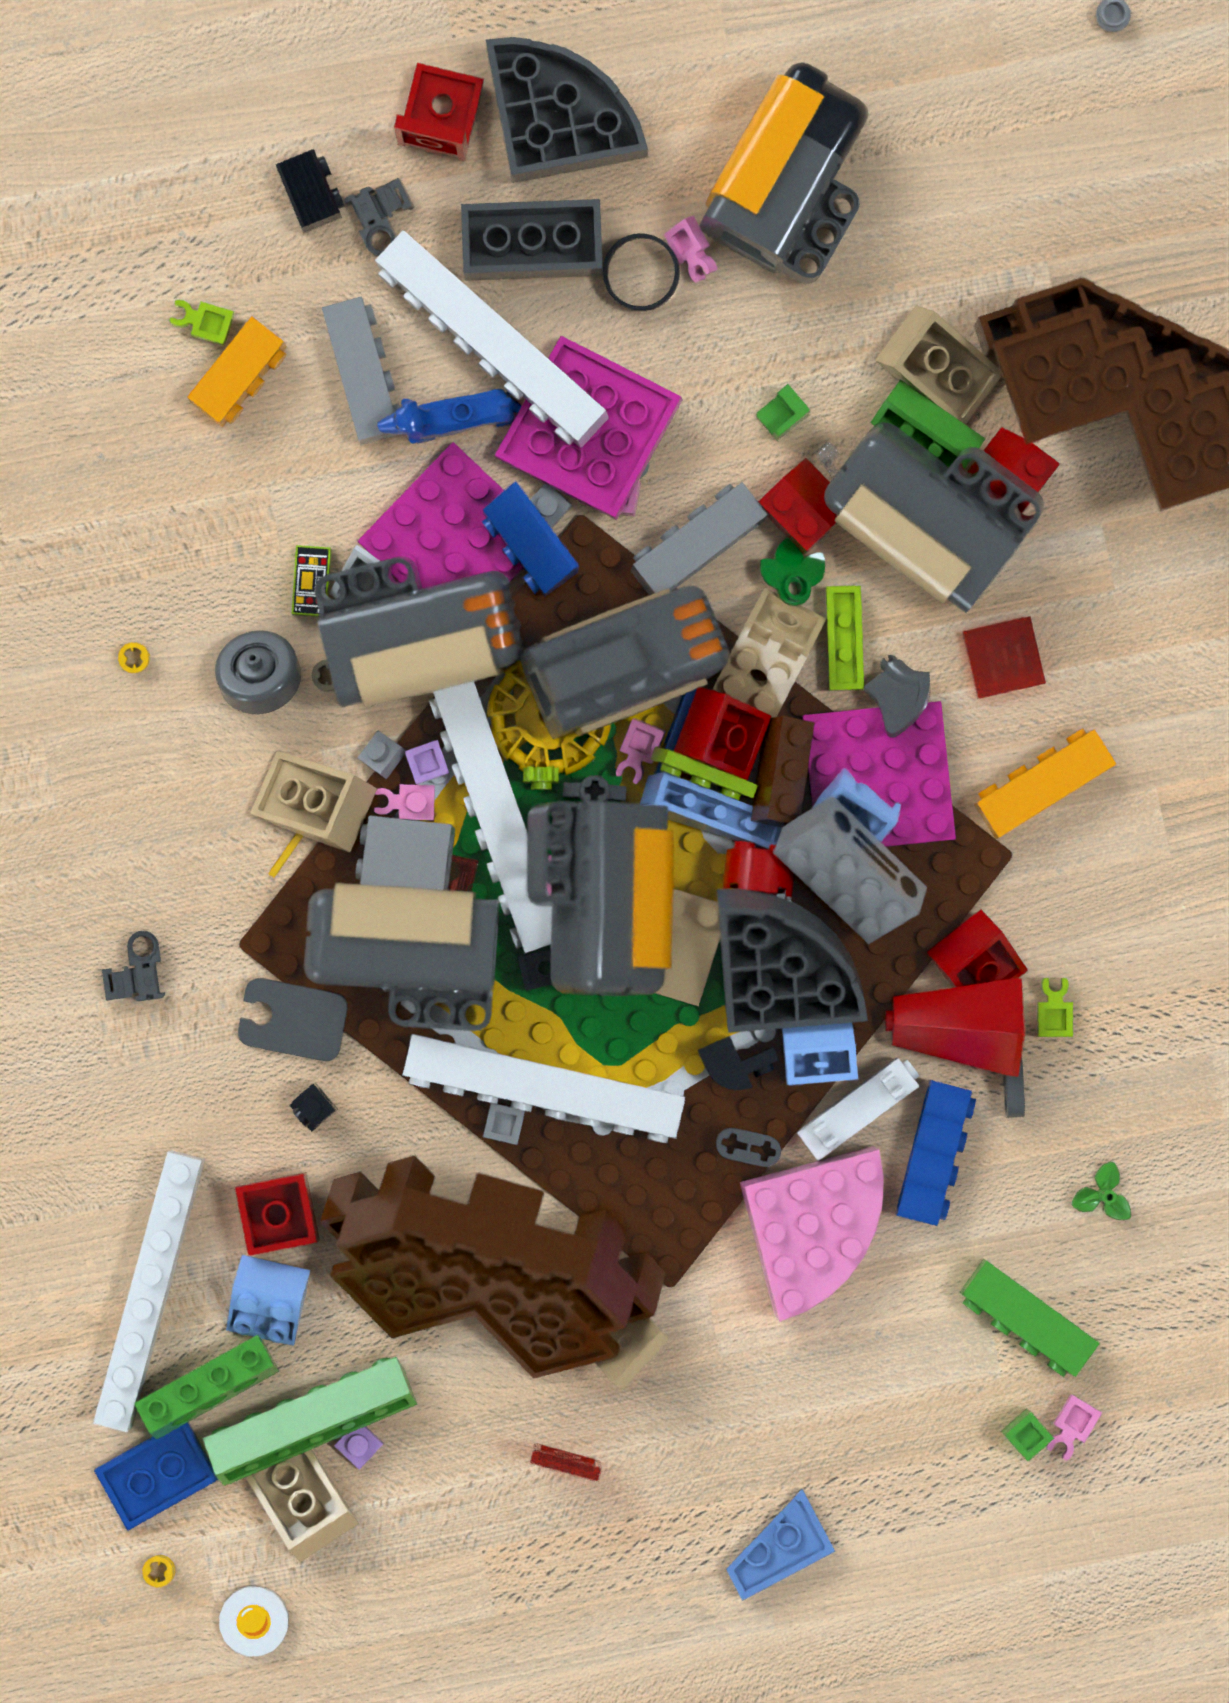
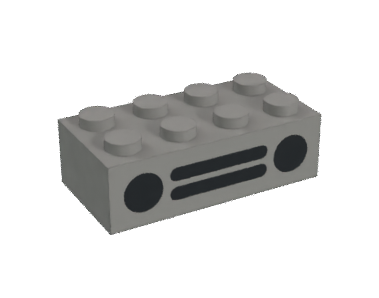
(850, 869)

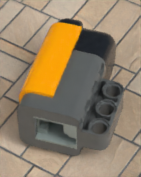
(783, 175)

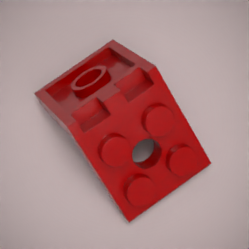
(434, 131)

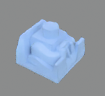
(862, 804)

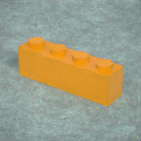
(1045, 783)

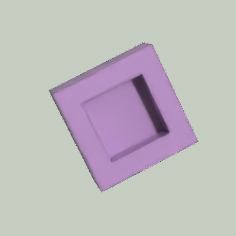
(427, 762)
(359, 1446)

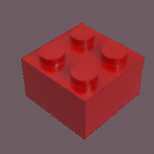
(722, 732)
(277, 1214)

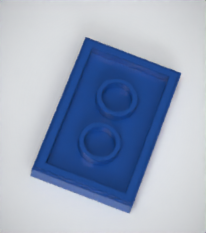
(156, 1475)

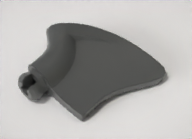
(899, 694)

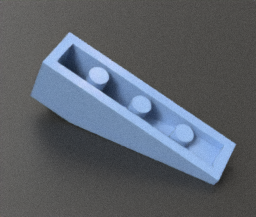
(707, 810)

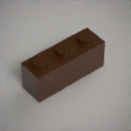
(782, 771)

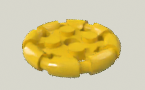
(534, 730)

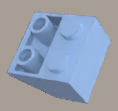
(819, 1053)
(267, 1300)

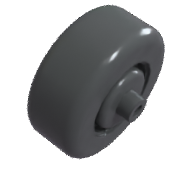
(258, 672)

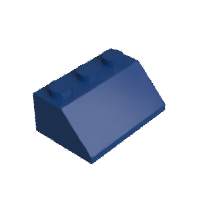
(529, 540)

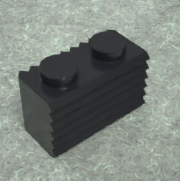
(309, 190)

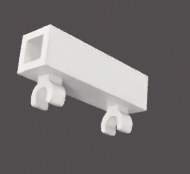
(859, 1108)

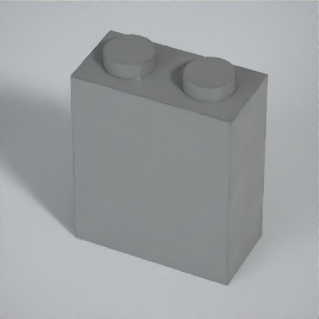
(405, 853)

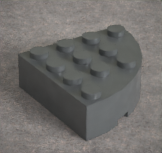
(559, 111)
(783, 966)

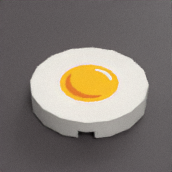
(254, 1621)

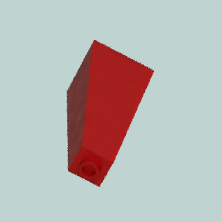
(963, 1024)

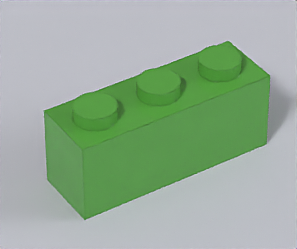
(927, 424)

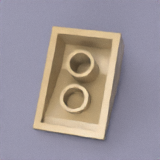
(939, 363)
(314, 800)
(693, 947)
(303, 1504)

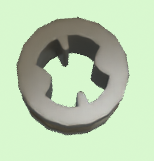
(316, 676)

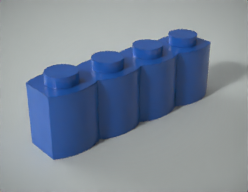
(933, 1153)

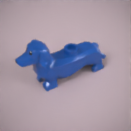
(450, 415)

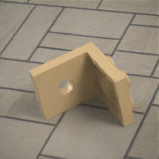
(776, 643)
(637, 1346)

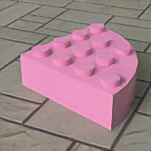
(814, 1225)

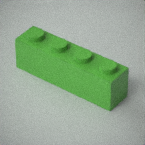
(1029, 1318)

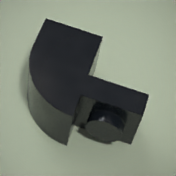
(728, 1070)

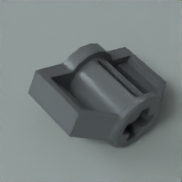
(594, 789)

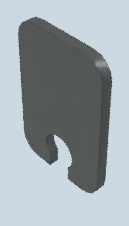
(302, 1023)

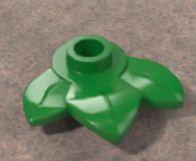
(792, 568)

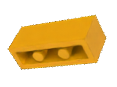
(238, 372)

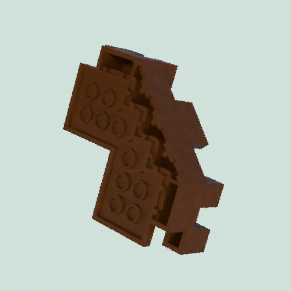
(1092, 355)
(441, 1261)

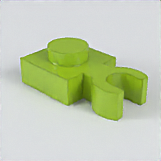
(208, 323)
(541, 777)
(1054, 1016)

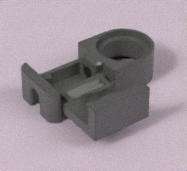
(378, 207)
(141, 979)

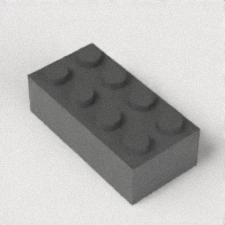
(531, 239)

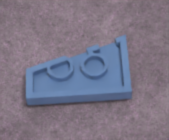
(781, 1549)

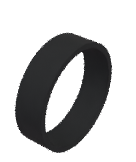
(606, 265)

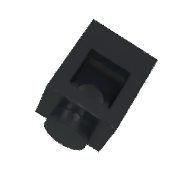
(530, 972)
(313, 1107)

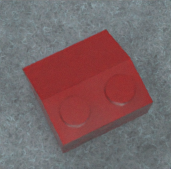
(1023, 460)
(799, 506)
(976, 954)

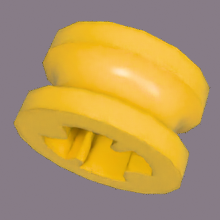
(122, 658)
(148, 1568)

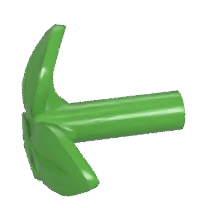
(1115, 1205)

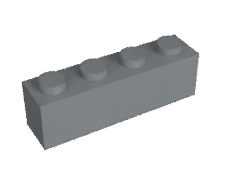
(360, 366)
(699, 541)

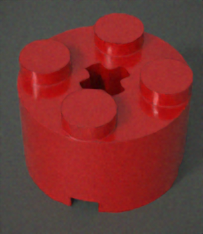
(757, 870)

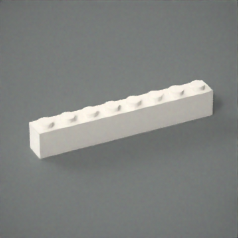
(491, 339)
(495, 808)
(543, 1086)
(149, 1291)

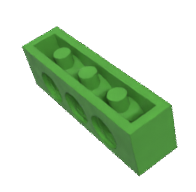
(206, 1387)

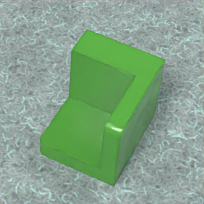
(783, 412)
(1027, 1434)

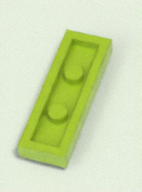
(844, 638)
(703, 774)

